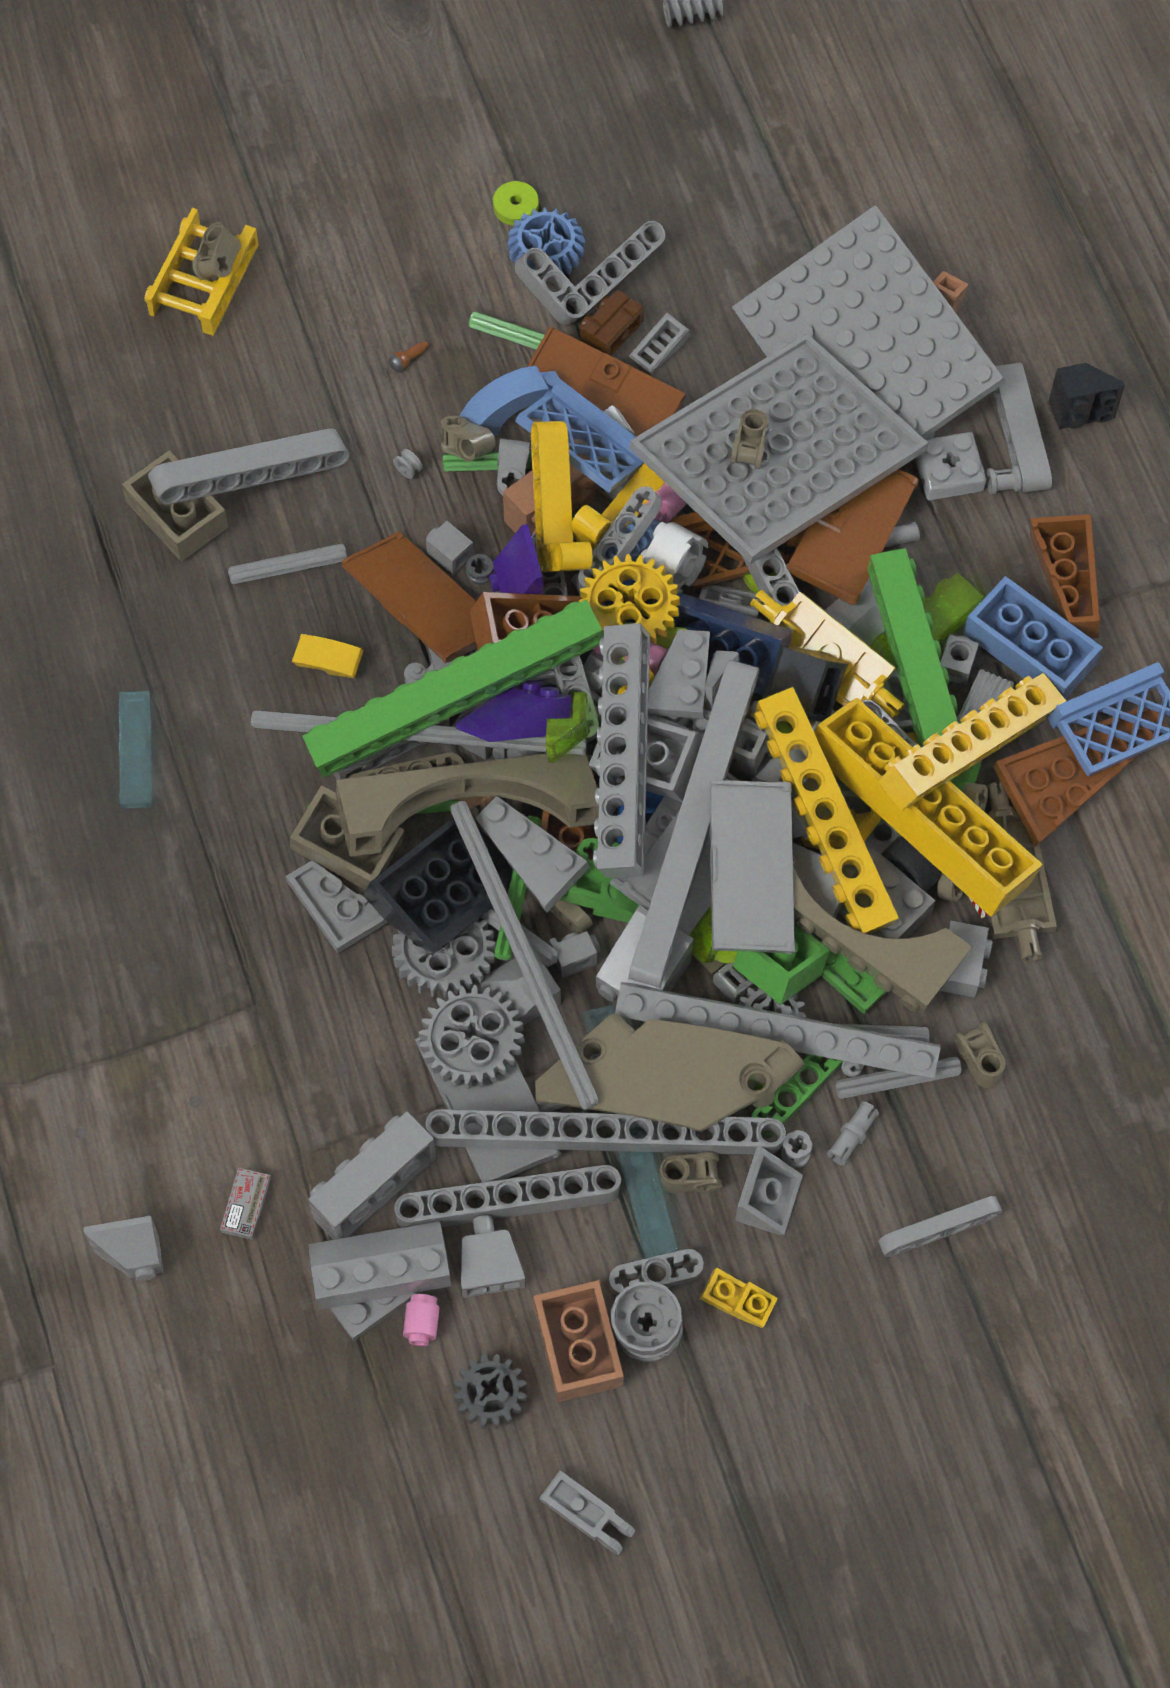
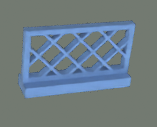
(593, 427)
(1103, 700)

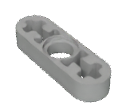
(677, 1257)

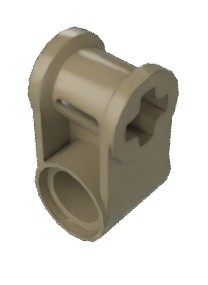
(216, 252)
(466, 438)
(750, 438)
(980, 1049)
(693, 1172)

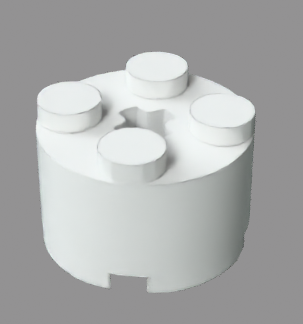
(678, 551)

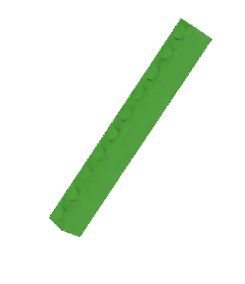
(453, 688)

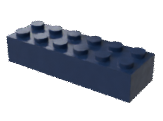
(730, 631)

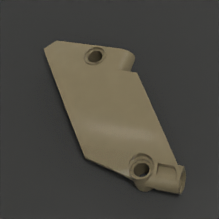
(674, 1072)

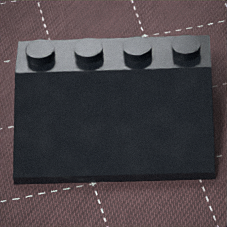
(435, 889)

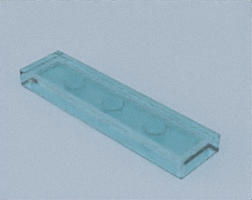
(135, 749)

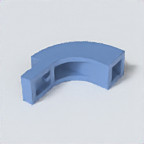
(507, 396)

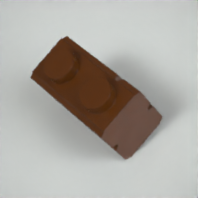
(612, 323)

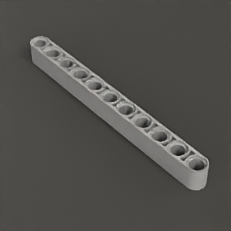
(692, 825)
(590, 1140)

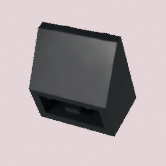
(1084, 396)
(812, 675)

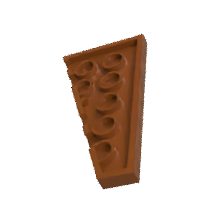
(1051, 784)

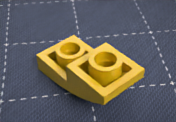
(327, 655)
(738, 1299)

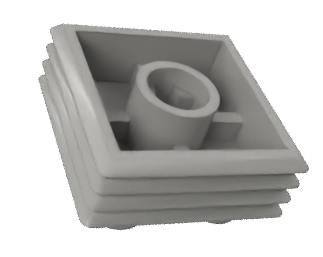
(945, 481)

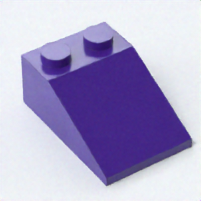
(517, 566)
(517, 713)

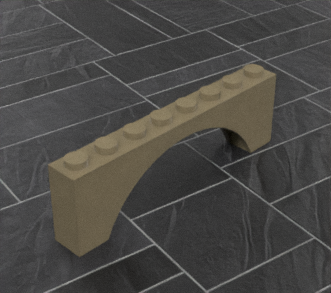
(378, 804)
(908, 967)

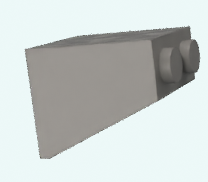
(619, 961)

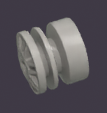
(632, 1309)

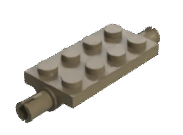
(1032, 909)

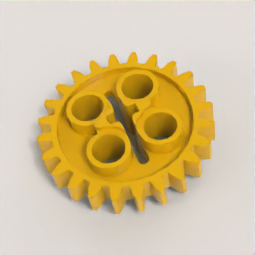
(649, 585)

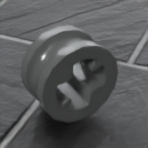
(474, 561)

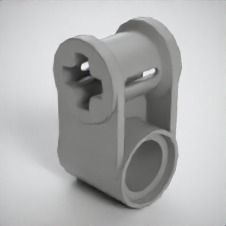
(511, 461)

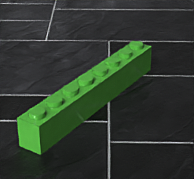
(913, 646)

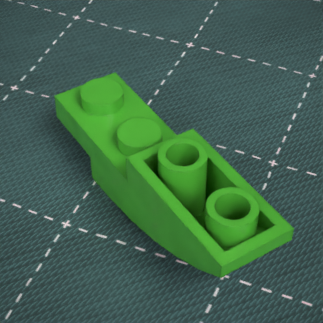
(596, 892)

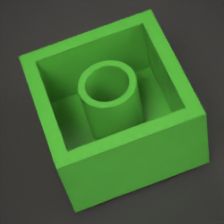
(781, 973)

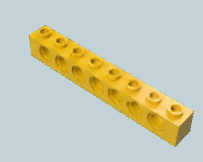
(787, 707)
(970, 741)

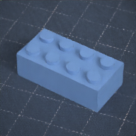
(1032, 637)

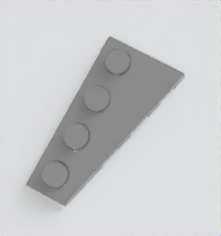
(534, 854)

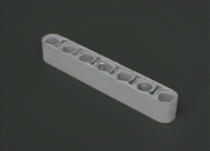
(248, 466)
(521, 1187)

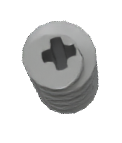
(688, 8)

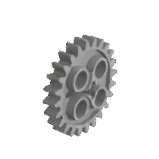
(459, 969)
(461, 1061)

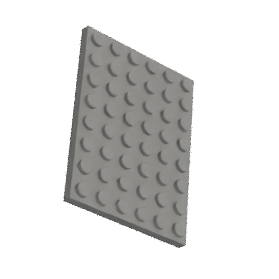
(879, 319)
(820, 449)

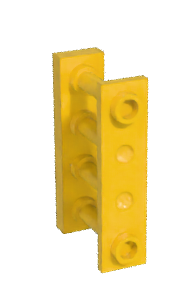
(220, 290)

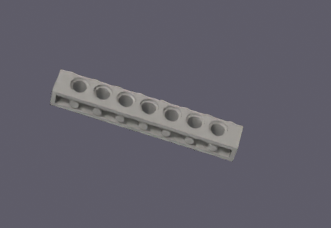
(628, 857)

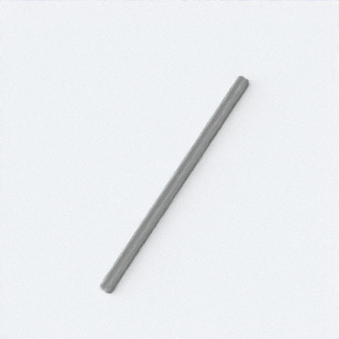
(433, 734)
(524, 956)

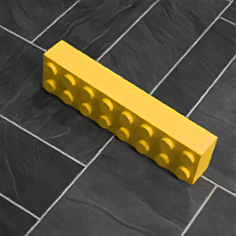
(941, 825)

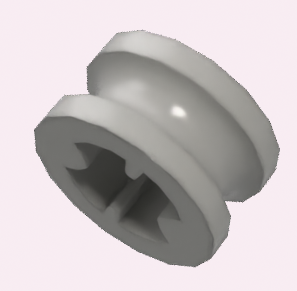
(407, 463)

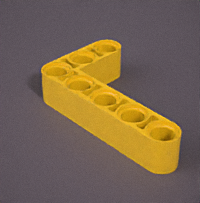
(553, 501)
(592, 526)

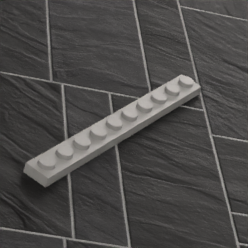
(800, 1033)

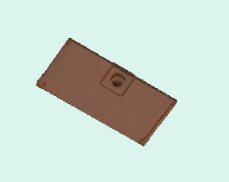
(607, 381)
(839, 545)
(416, 594)

